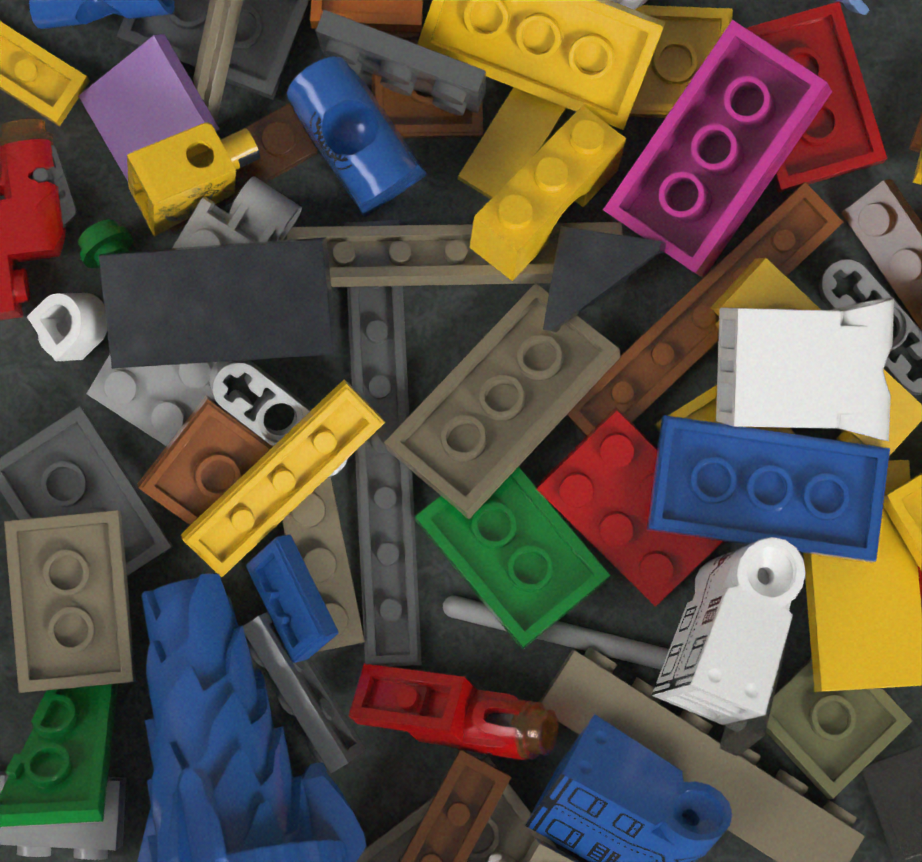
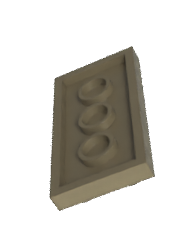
(501, 402)

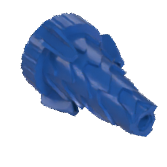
(217, 760)

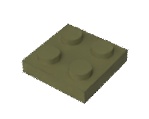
(832, 731)

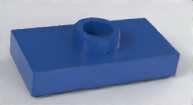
(292, 598)

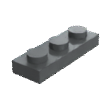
(305, 696)

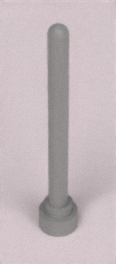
(565, 635)

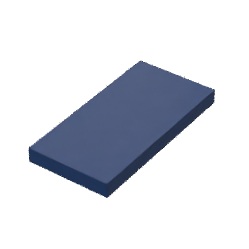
(766, 485)

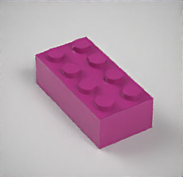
(718, 148)

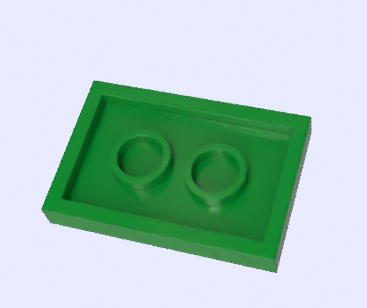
(516, 556)

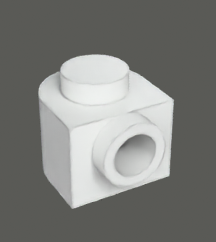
(69, 324)

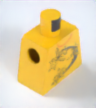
(181, 169)

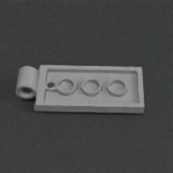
(166, 395)

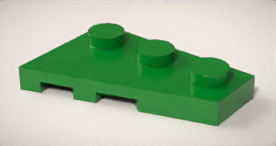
(64, 760)

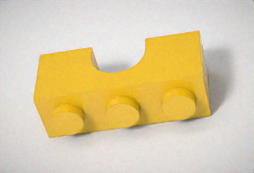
(525, 210)

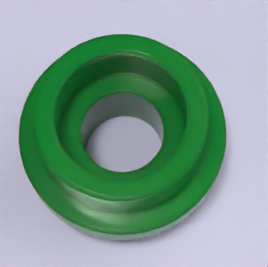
(103, 238)

